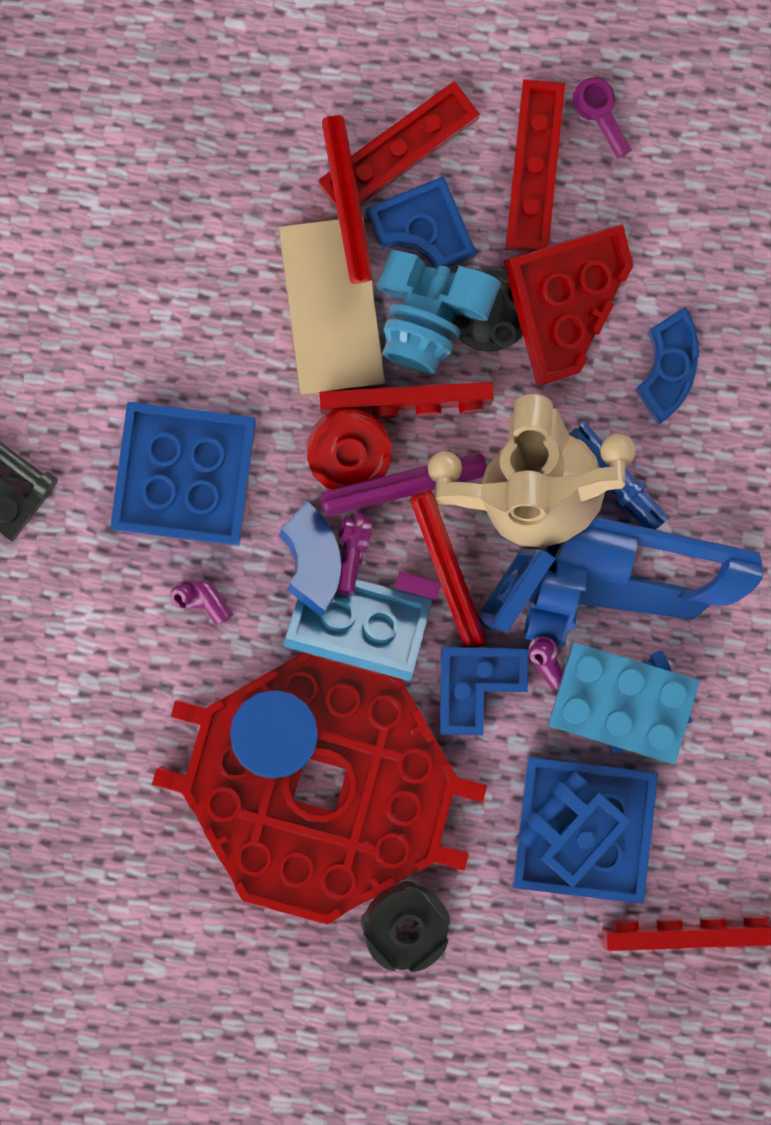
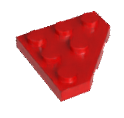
(566, 298)

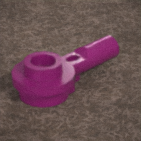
(594, 101)
(355, 534)

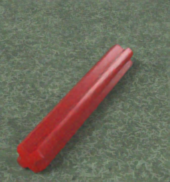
(347, 199)
(448, 569)

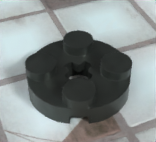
(406, 903)

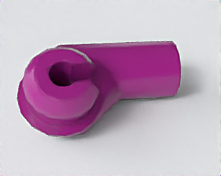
(201, 595)

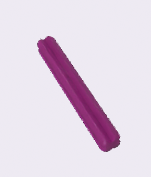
(393, 487)

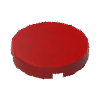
(348, 448)

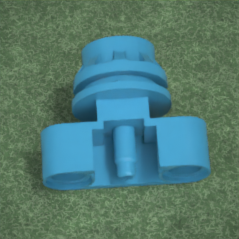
(423, 325)

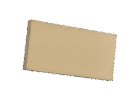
(328, 314)

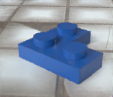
(470, 673)

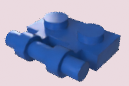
(583, 839)

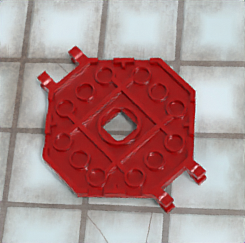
(314, 857)

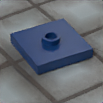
(515, 589)

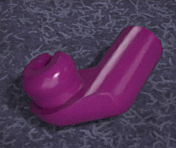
(544, 656)

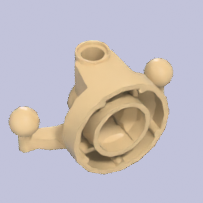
(519, 499)

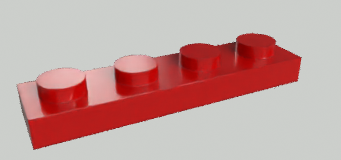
(408, 142)
(535, 165)
(426, 400)
(672, 934)

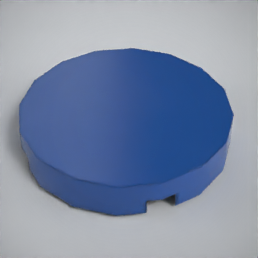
(274, 734)

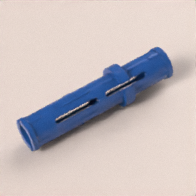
(632, 494)

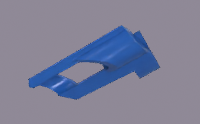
(597, 571)

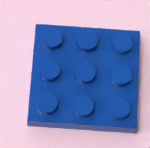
(183, 474)
(624, 866)

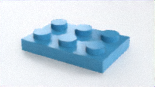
(368, 629)
(623, 703)

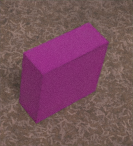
(417, 586)

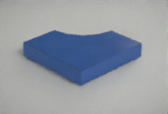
(424, 222)

